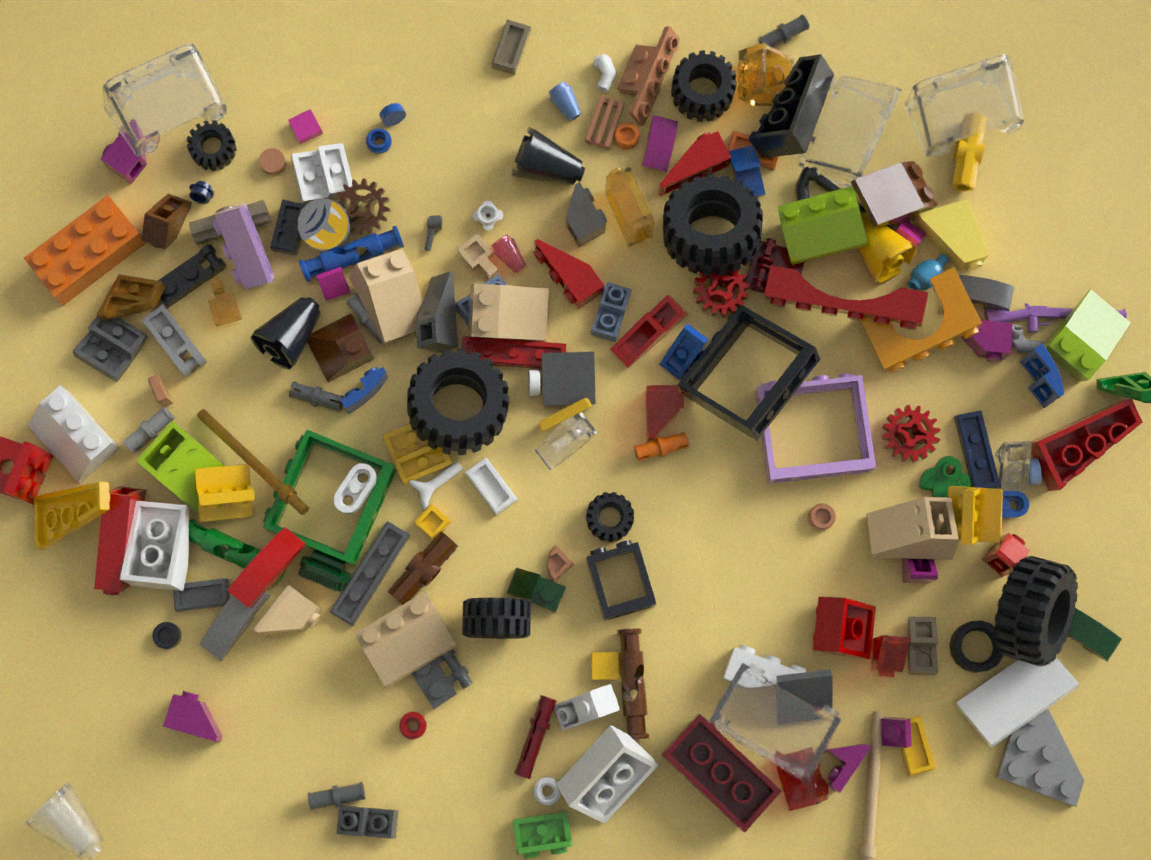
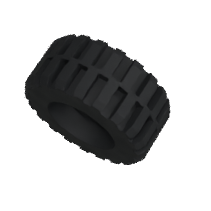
(712, 198)
(462, 370)
(1035, 610)

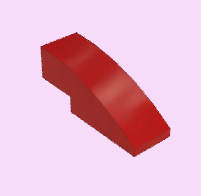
(649, 331)
(266, 567)

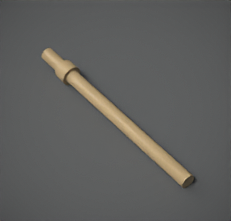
(867, 849)

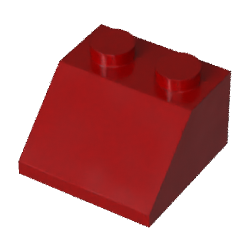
(844, 627)

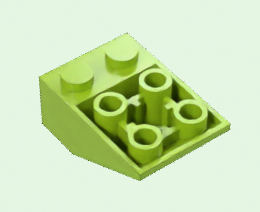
(174, 460)

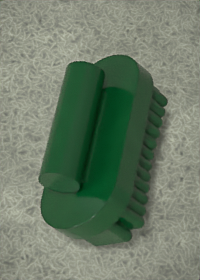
(324, 570)

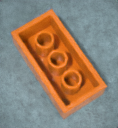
(84, 250)

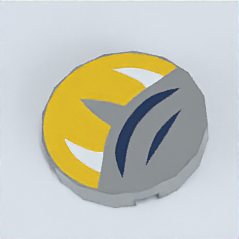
(323, 224)

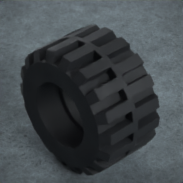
(707, 67)
(496, 618)

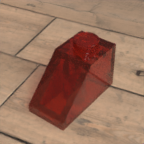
(661, 408)
(889, 655)

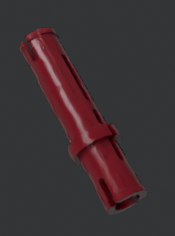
(535, 736)

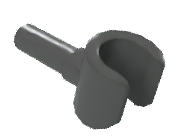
(433, 223)

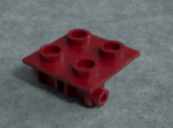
(768, 255)

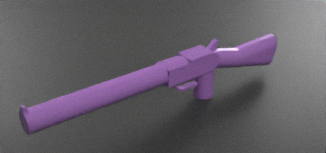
(1032, 314)

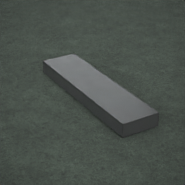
(370, 573)

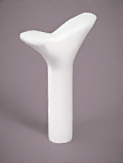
(427, 488)

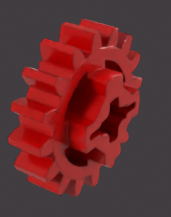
(725, 298)
(900, 431)

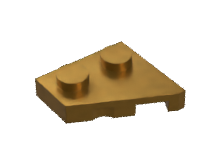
(130, 296)

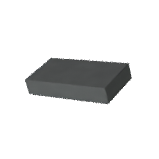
(202, 595)

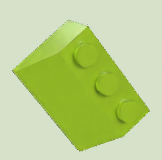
(822, 225)

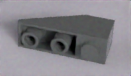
(437, 317)

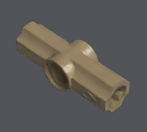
(204, 231)

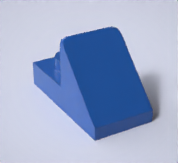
(747, 169)
(683, 351)

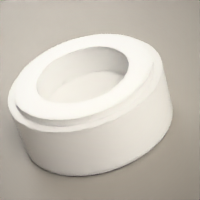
(533, 383)

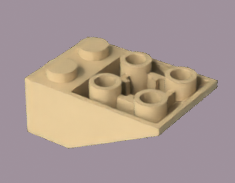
(914, 530)

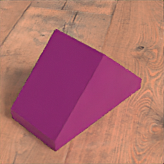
(918, 570)

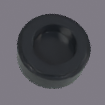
(167, 635)

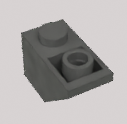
(583, 218)

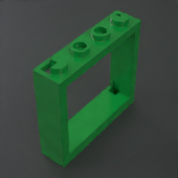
(293, 472)

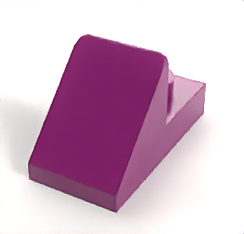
(850, 758)

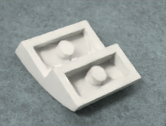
(321, 172)

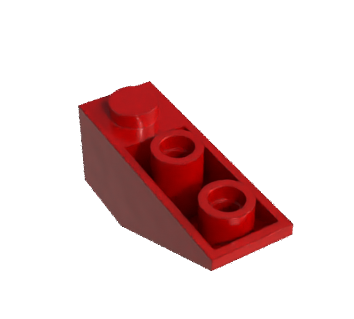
(574, 275)

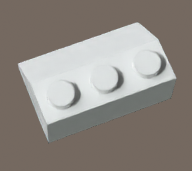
(71, 434)
(606, 775)

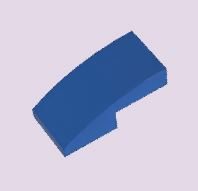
(372, 383)

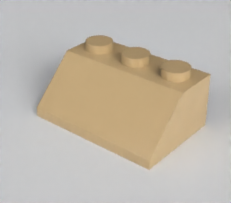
(405, 639)

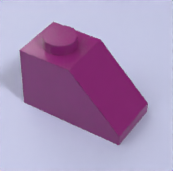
(992, 341)
(191, 717)

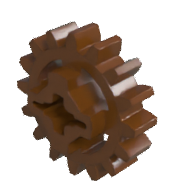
(371, 200)

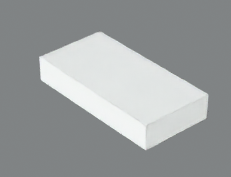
(491, 486)

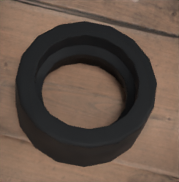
(958, 655)

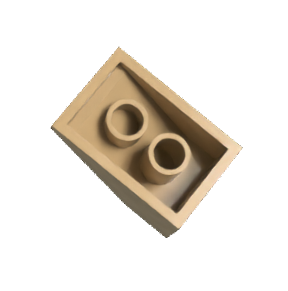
(388, 294)
(508, 312)

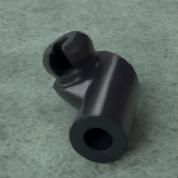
(802, 184)

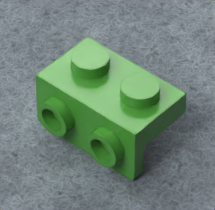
(542, 833)

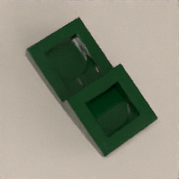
(1093, 635)

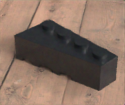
(795, 110)

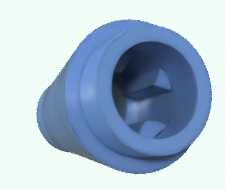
(564, 99)

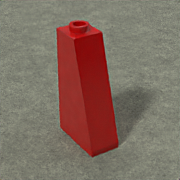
(114, 537)

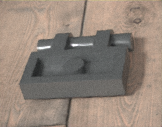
(434, 682)

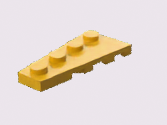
(67, 510)

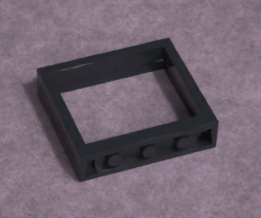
(780, 393)

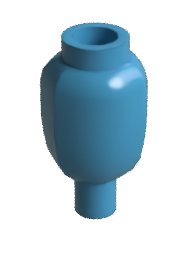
(924, 271)

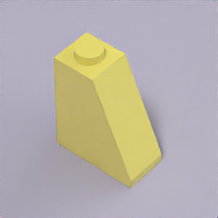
(955, 234)

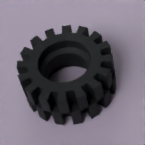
(208, 131)
(617, 502)

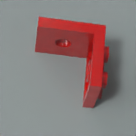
(28, 469)

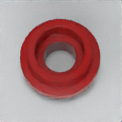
(403, 725)

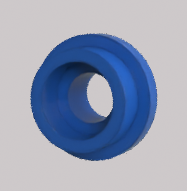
(378, 134)

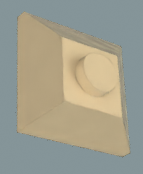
(289, 614)

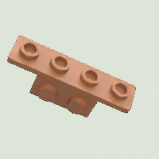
(646, 73)

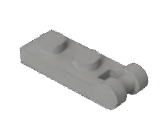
(173, 339)

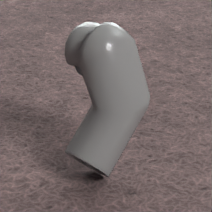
(1020, 343)

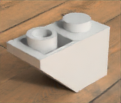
(586, 707)

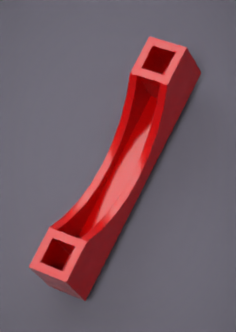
(901, 306)

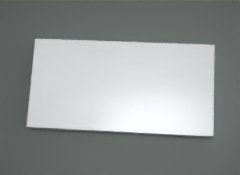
(1015, 698)

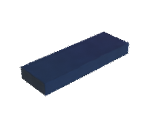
(977, 450)

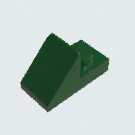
(536, 589)

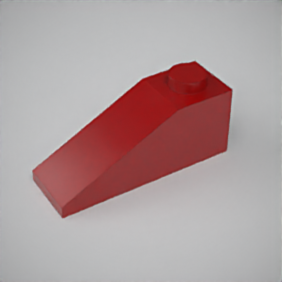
(703, 158)

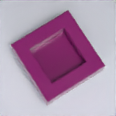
(896, 732)

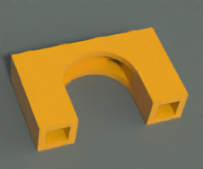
(958, 321)

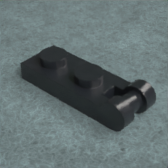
(191, 275)

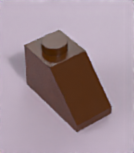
(165, 221)

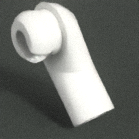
(607, 70)

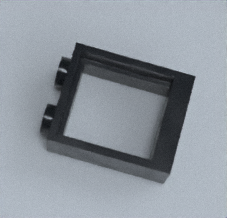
(626, 607)

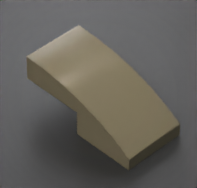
(922, 648)

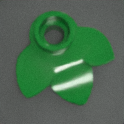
(937, 479)

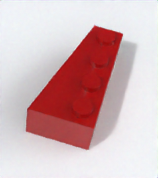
(1078, 444)

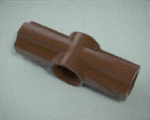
(423, 568)

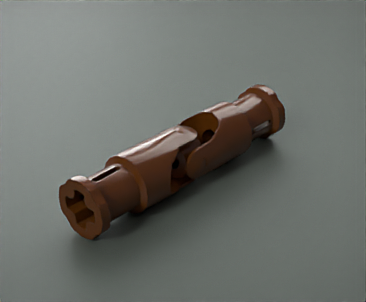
(632, 679)

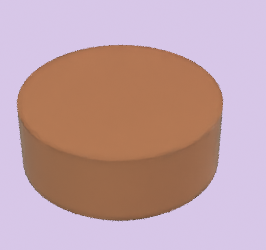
(272, 161)
(821, 517)

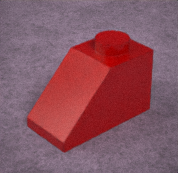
(1006, 554)

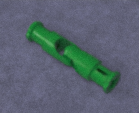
(214, 541)

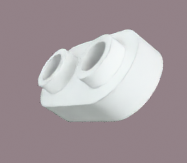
(353, 488)

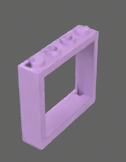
(819, 385)

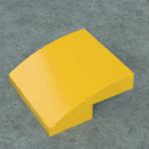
(413, 456)

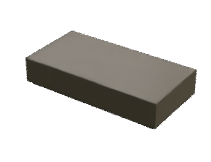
(511, 47)

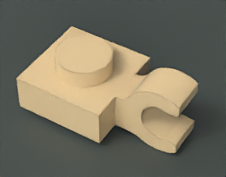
(477, 255)

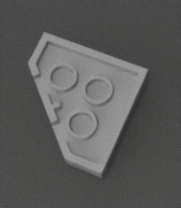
(1041, 761)

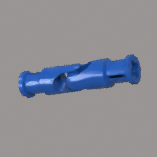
(348, 255)

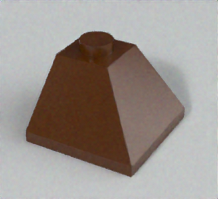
(339, 347)

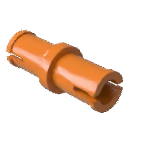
(661, 446)

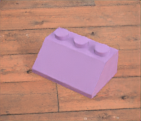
(243, 246)

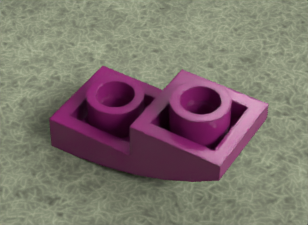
(660, 143)

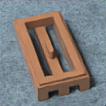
(611, 103)

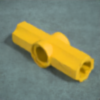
(967, 158)

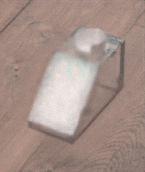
(565, 440)

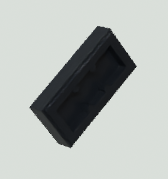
(286, 233)

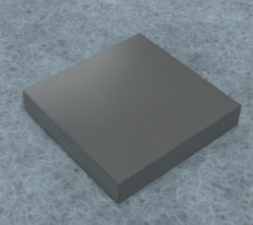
(568, 377)
(811, 687)

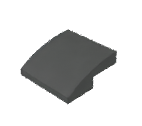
(110, 346)

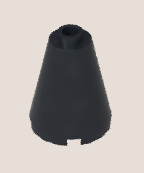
(546, 161)
(287, 332)

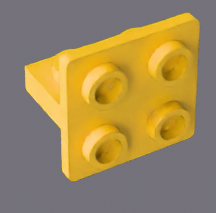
(224, 492)
(977, 513)

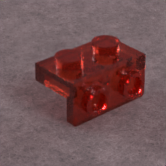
(801, 794)

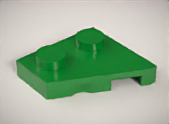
(1130, 386)

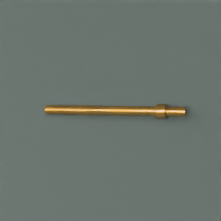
(285, 492)

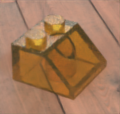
(762, 74)

